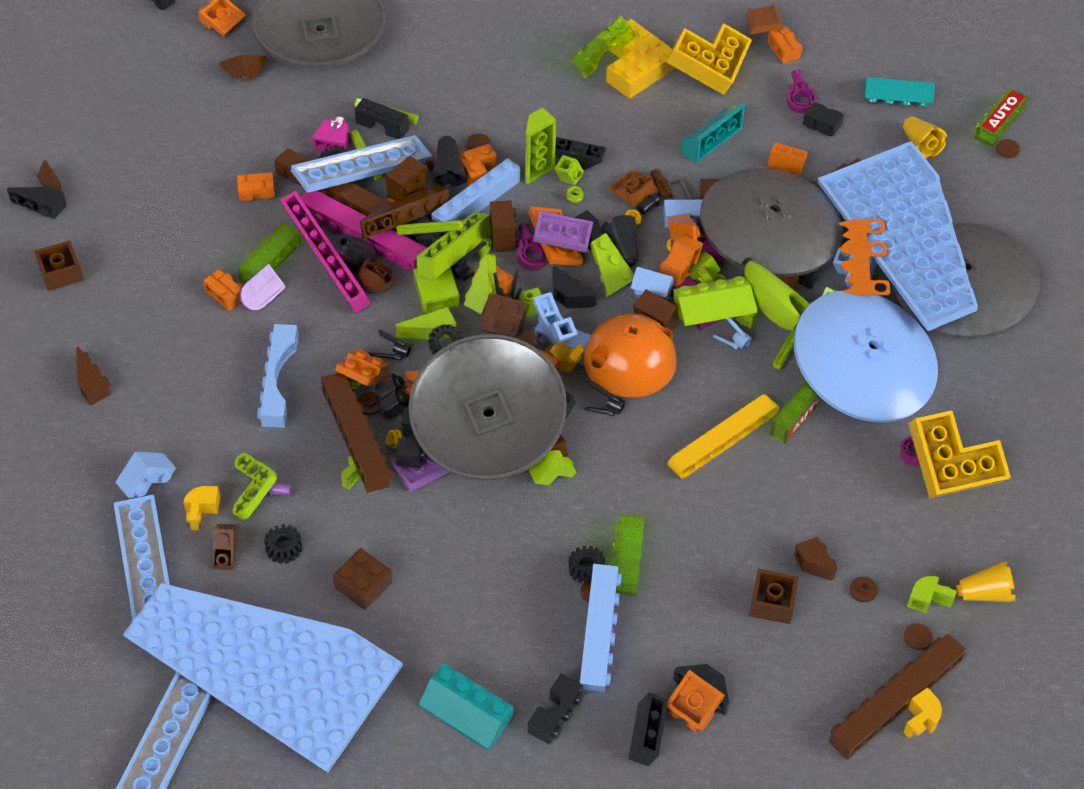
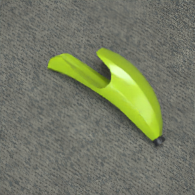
(774, 296)

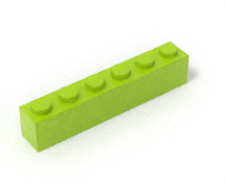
(453, 246)

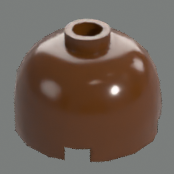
(375, 277)

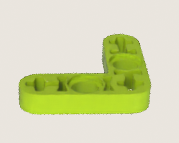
(242, 508)

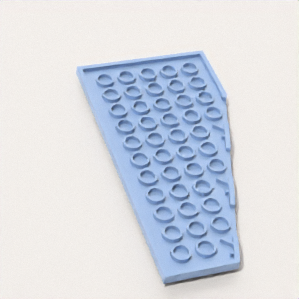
(919, 233)
(278, 670)

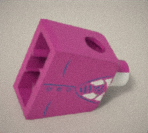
(331, 134)

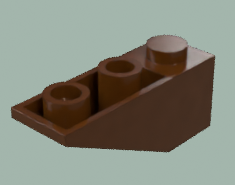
(89, 378)

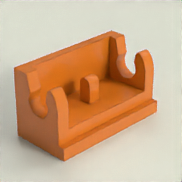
(787, 159)

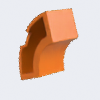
(683, 254)

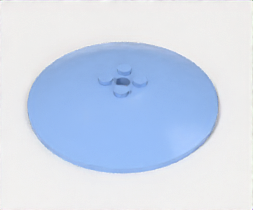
(850, 375)

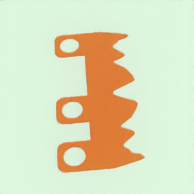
(861, 250)

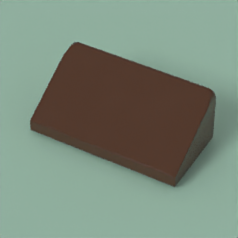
(48, 178)

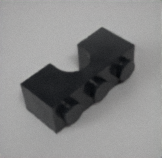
(393, 121)
(408, 450)
(548, 723)

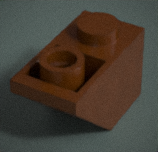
(224, 546)
(814, 559)

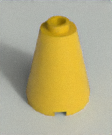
(925, 136)
(989, 584)

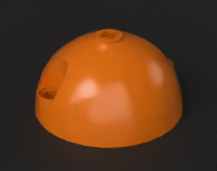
(637, 355)

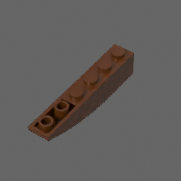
(404, 210)

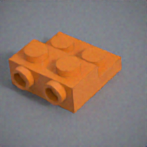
(221, 16)
(363, 367)
(694, 701)

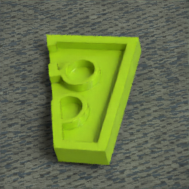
(612, 266)

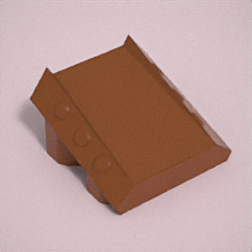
(764, 19)
(634, 188)

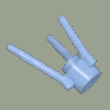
(740, 338)

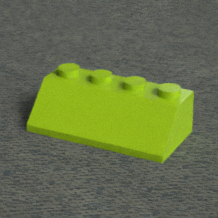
(540, 145)
(714, 301)

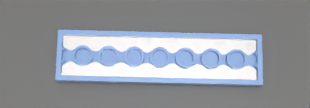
(358, 163)
(141, 549)
(166, 736)

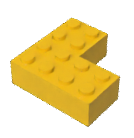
(640, 62)
(708, 62)
(948, 465)

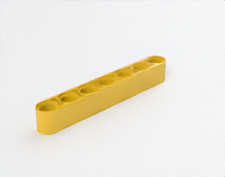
(723, 436)

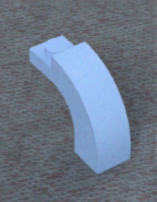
(551, 321)

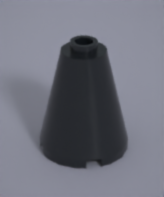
(448, 164)
(623, 236)
(355, 250)

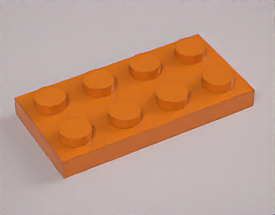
(555, 254)

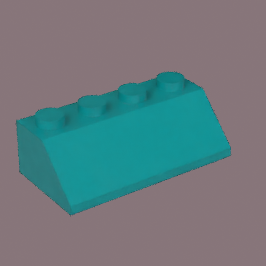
(898, 90)
(713, 132)
(466, 706)

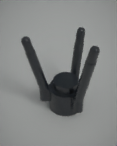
(460, 269)
(511, 294)
(400, 348)
(614, 403)

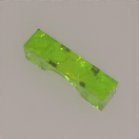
(615, 34)

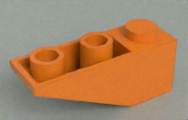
(682, 225)

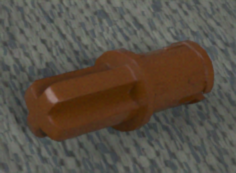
(660, 183)

